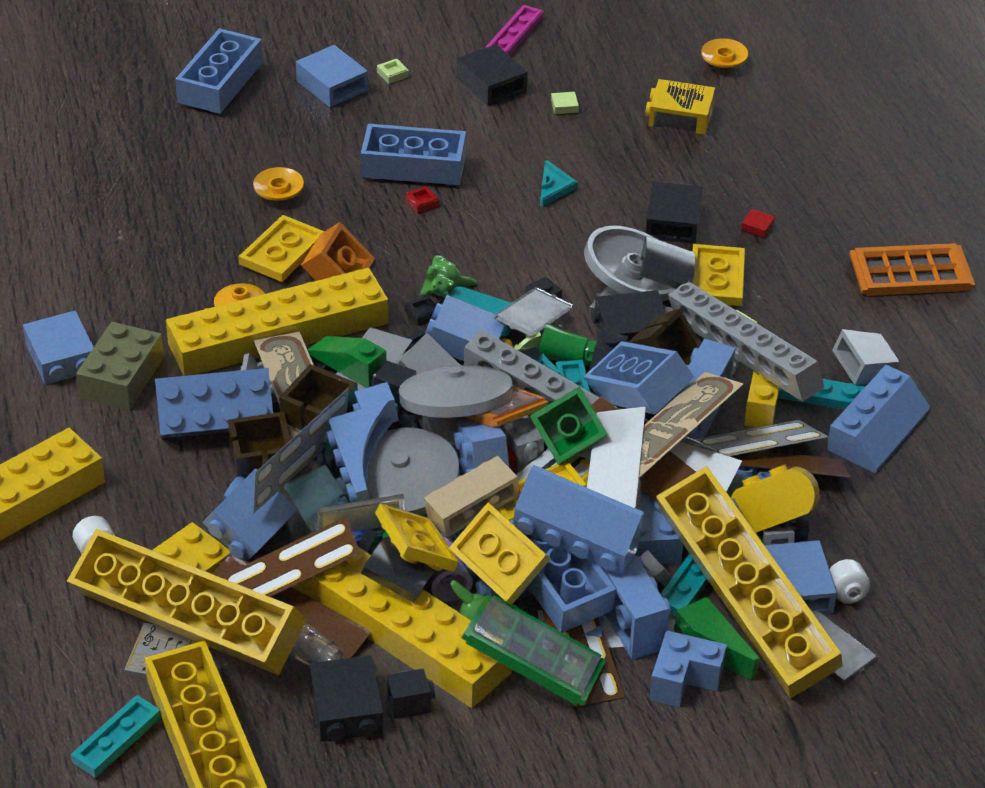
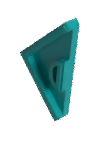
(555, 184)

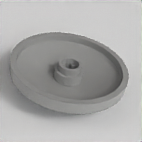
(615, 259)
(455, 391)
(412, 465)

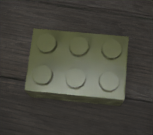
(120, 365)

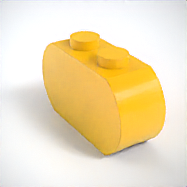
(777, 497)

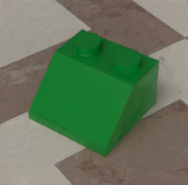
(569, 425)

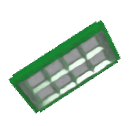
(534, 649)

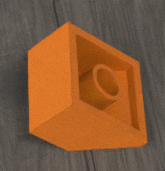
(336, 254)

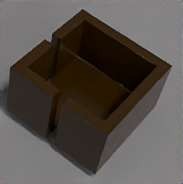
(669, 332)
(312, 394)
(256, 440)

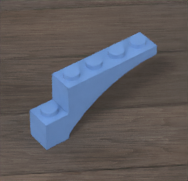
(358, 435)

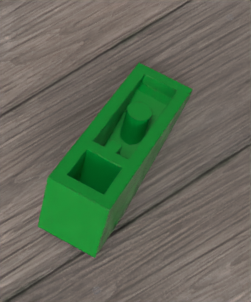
(351, 357)
(706, 622)

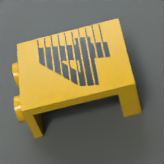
(682, 100)

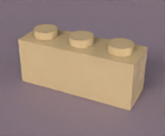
(462, 499)

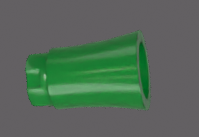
(565, 346)

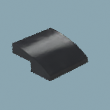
(666, 263)
(395, 573)

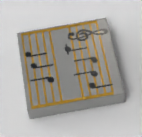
(150, 642)

